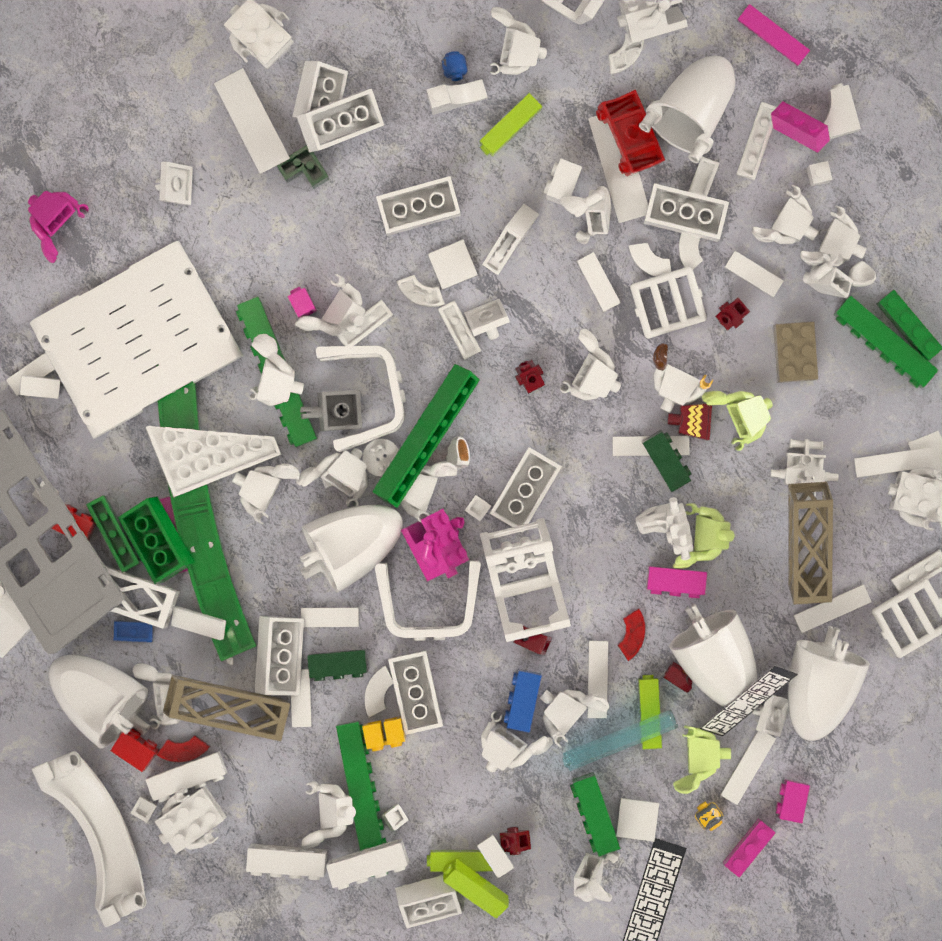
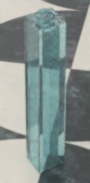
(619, 740)

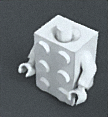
(649, 18)
(257, 33)
(918, 497)
(189, 820)

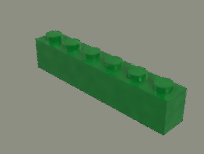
(885, 342)

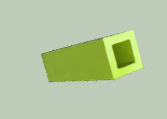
(510, 125)
(649, 706)
(472, 858)
(475, 888)

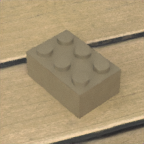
(795, 352)

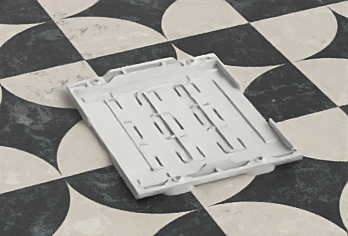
(175, 367)

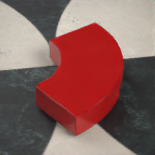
(634, 634)
(183, 751)

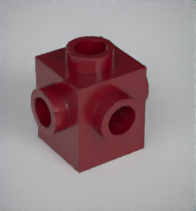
(732, 314)
(529, 376)
(515, 840)

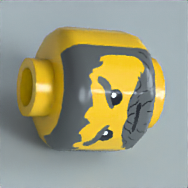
(709, 816)

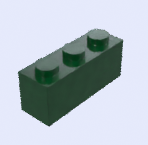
(667, 460)
(337, 664)

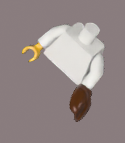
(675, 384)

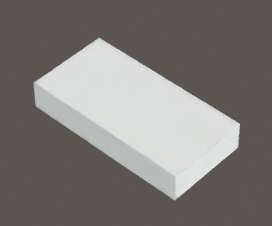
(703, 176)
(39, 386)
(495, 856)

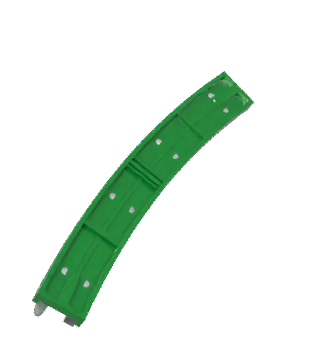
(201, 538)

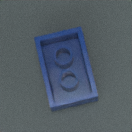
(522, 700)

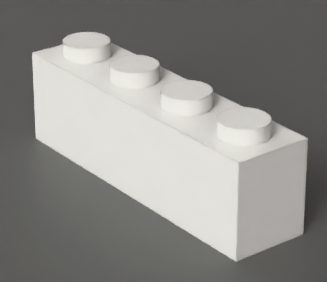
(186, 775)

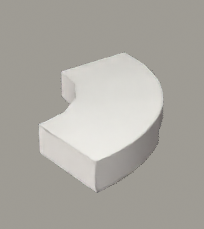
(625, 56)
(689, 250)
(648, 260)
(419, 293)
(376, 691)

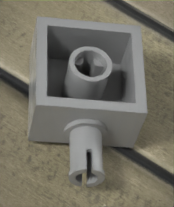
(326, 410)

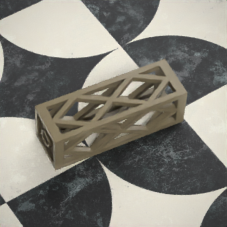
(810, 588)
(277, 716)

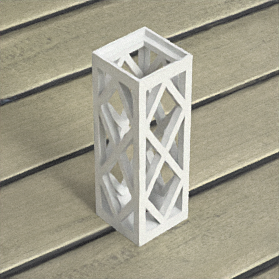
(129, 608)

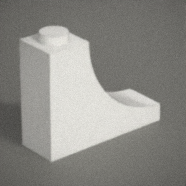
(450, 97)
(841, 112)
(510, 239)

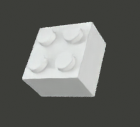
(563, 182)

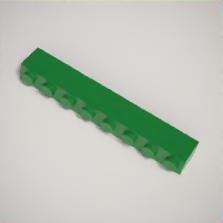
(257, 323)
(426, 435)
(360, 785)

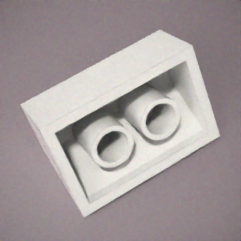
(319, 86)
(427, 901)

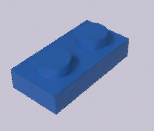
(133, 631)

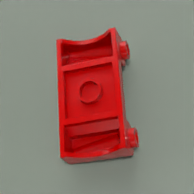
(638, 148)

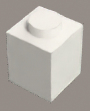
(819, 173)

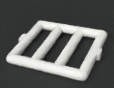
(671, 278)
(893, 603)

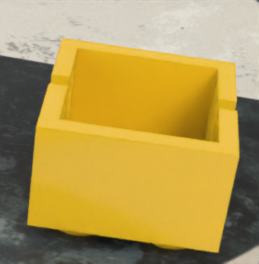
(375, 737)

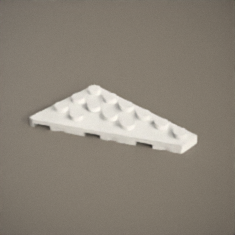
(201, 457)

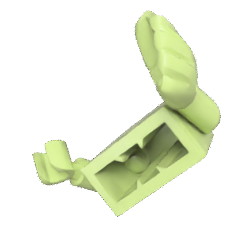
(747, 413)
(711, 536)
(703, 758)

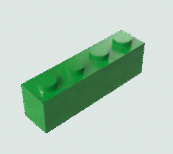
(909, 325)
(113, 533)

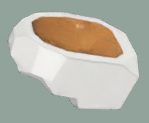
(458, 453)

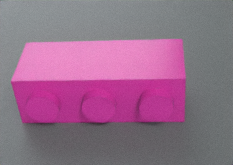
(800, 126)
(676, 581)
(748, 847)

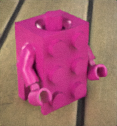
(436, 544)

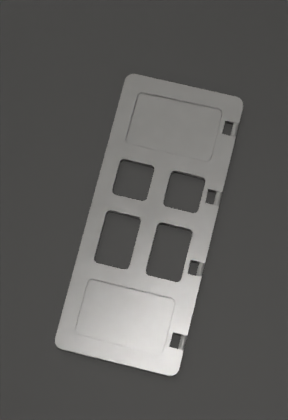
(67, 592)

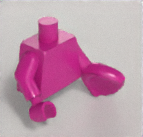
(48, 215)

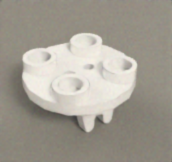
(375, 450)

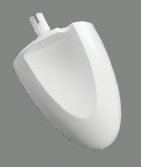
(693, 106)
(350, 543)
(717, 655)
(824, 686)
(97, 698)

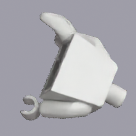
(519, 46)
(597, 210)
(791, 222)
(840, 237)
(834, 282)
(341, 316)
(277, 374)
(596, 374)
(342, 471)
(260, 487)
(421, 491)
(160, 686)
(566, 709)
(507, 750)
(335, 813)
(589, 877)

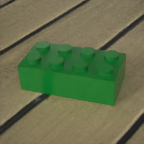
(155, 540)
(597, 818)

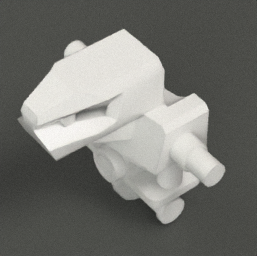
(805, 466)
(670, 520)

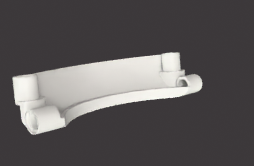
(117, 866)

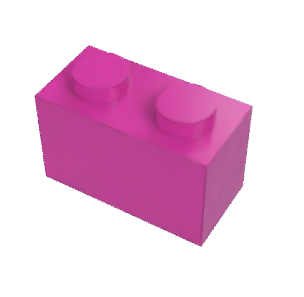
(301, 302)
(792, 801)

